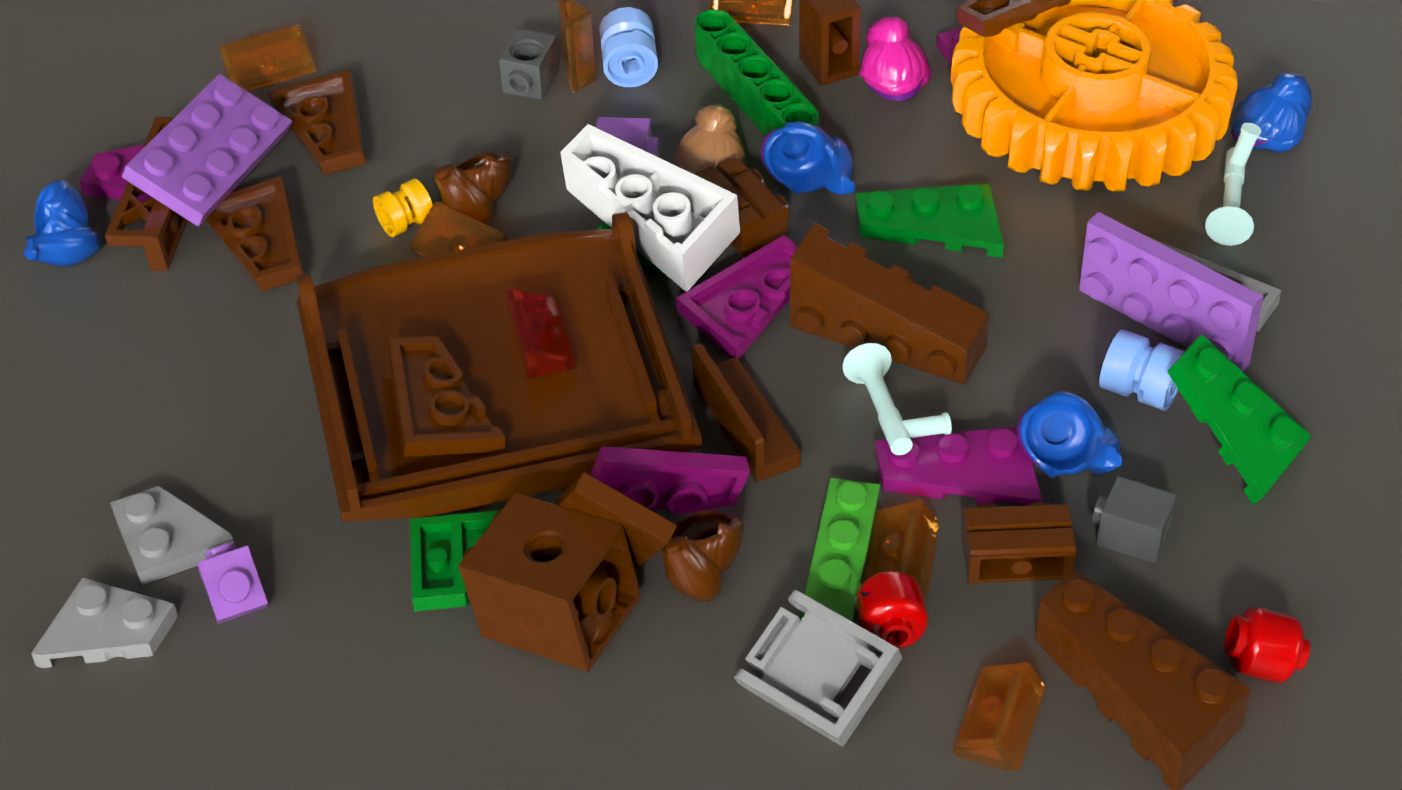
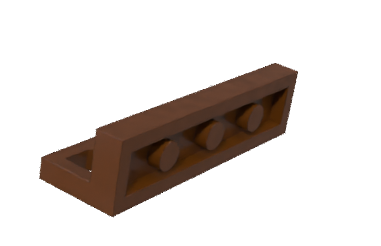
(162, 226)

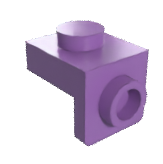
(231, 582)

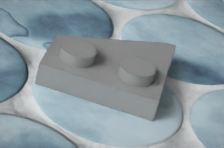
(164, 533)
(105, 624)

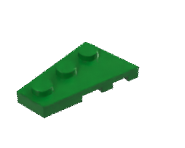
(938, 214)
(1246, 421)

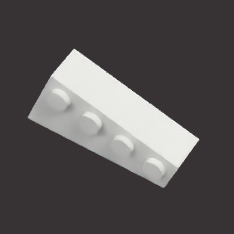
(674, 215)

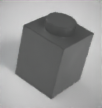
(1134, 519)

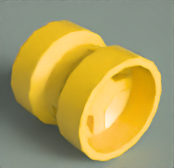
(402, 207)

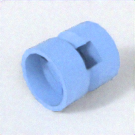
(628, 47)
(1138, 368)

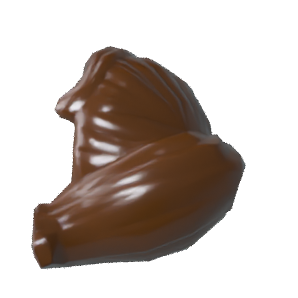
(475, 184)
(701, 551)

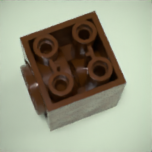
(551, 581)

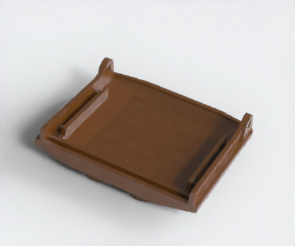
(553, 424)

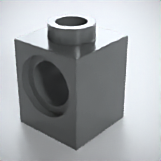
(529, 64)

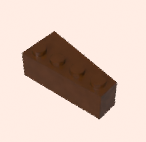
(861, 302)
(1145, 679)

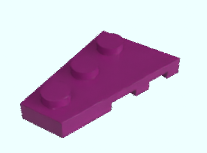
(742, 298)
(967, 463)
(672, 479)

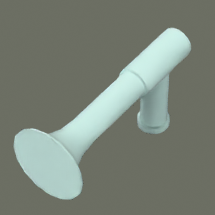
(1230, 223)
(867, 366)

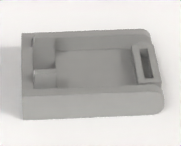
(812, 663)

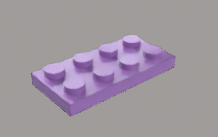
(207, 150)
(1168, 290)

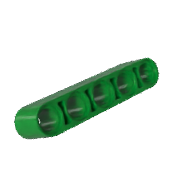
(748, 74)

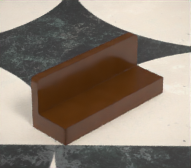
(744, 415)

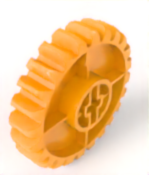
(1098, 91)

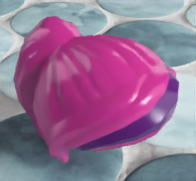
(893, 61)

